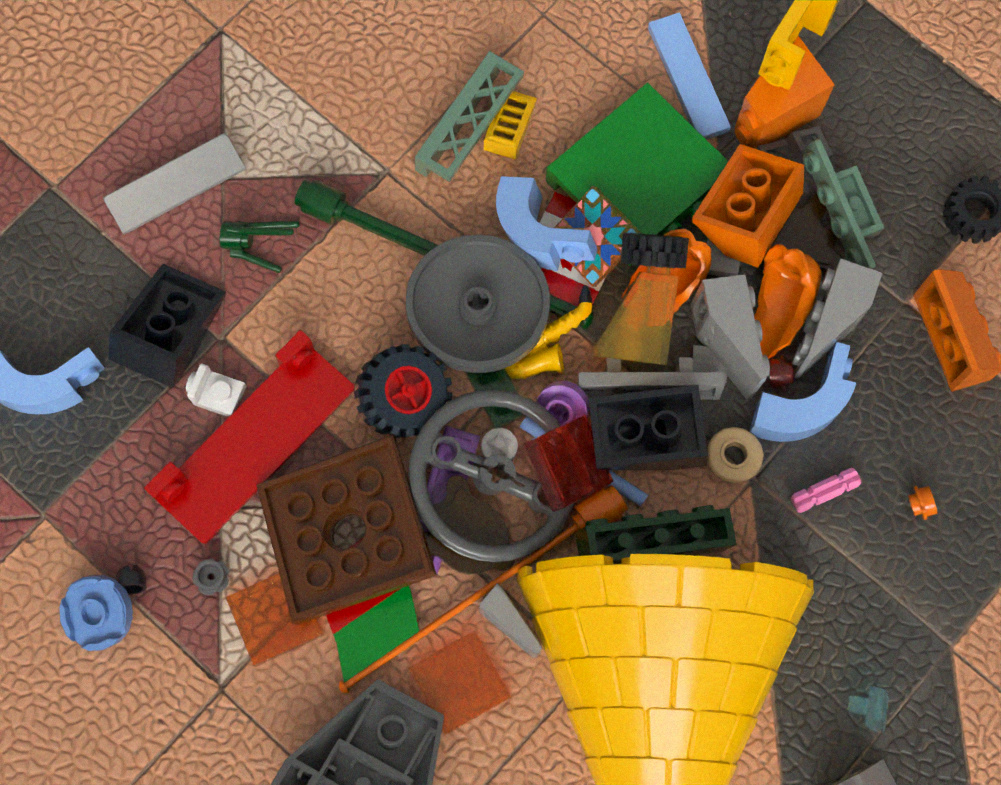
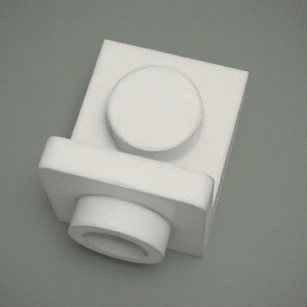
(214, 391)

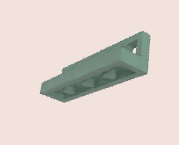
(463, 112)

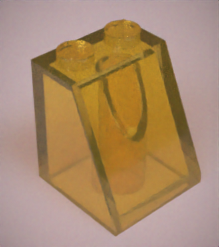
(642, 320)

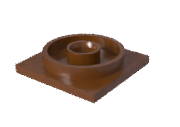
(302, 519)

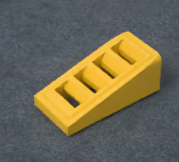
(504, 146)

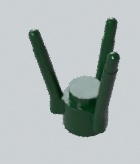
(240, 235)

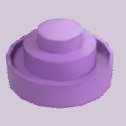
(564, 401)

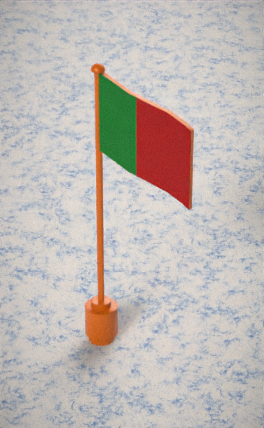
(388, 624)

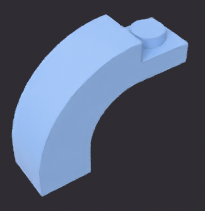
(518, 209)
(48, 391)
(797, 419)

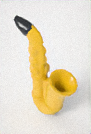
(551, 359)

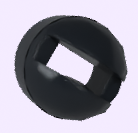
(132, 580)

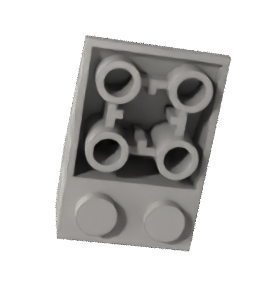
(839, 307)
(728, 328)

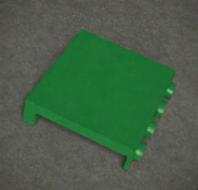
(643, 162)

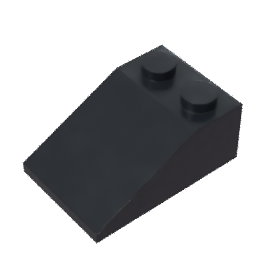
(165, 325)
(649, 430)

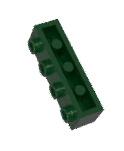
(668, 533)

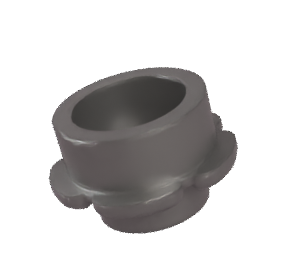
(207, 567)

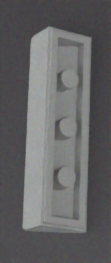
(174, 183)

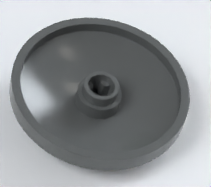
(477, 303)

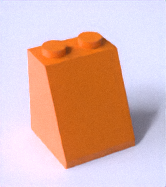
(775, 112)

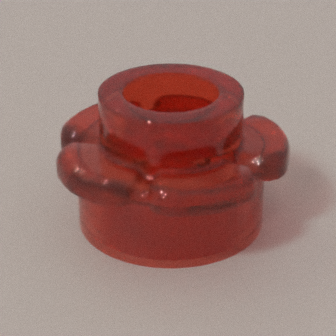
(781, 373)

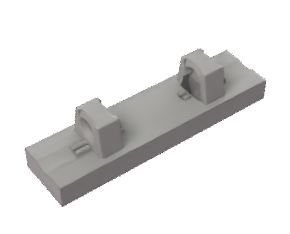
(615, 381)

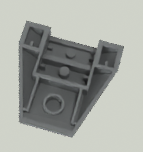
(371, 742)

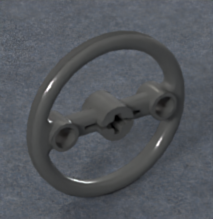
(476, 467)

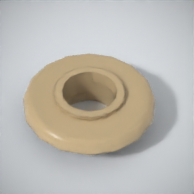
(743, 440)

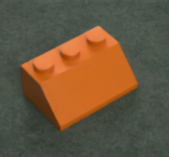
(750, 203)
(957, 329)

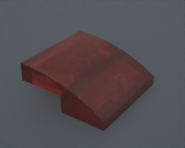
(567, 463)

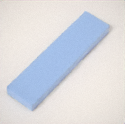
(688, 76)

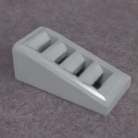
(504, 615)

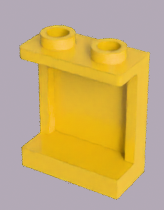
(782, 56)

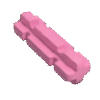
(825, 490)

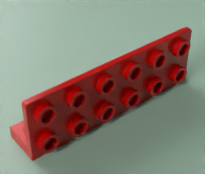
(252, 441)

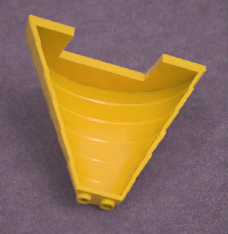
(663, 657)

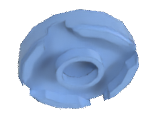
(96, 612)

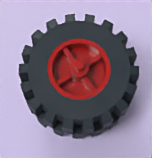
(401, 390)

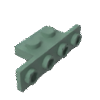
(847, 203)

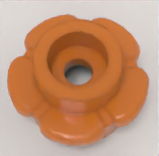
(922, 502)

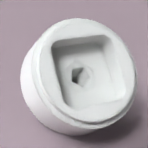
(499, 442)

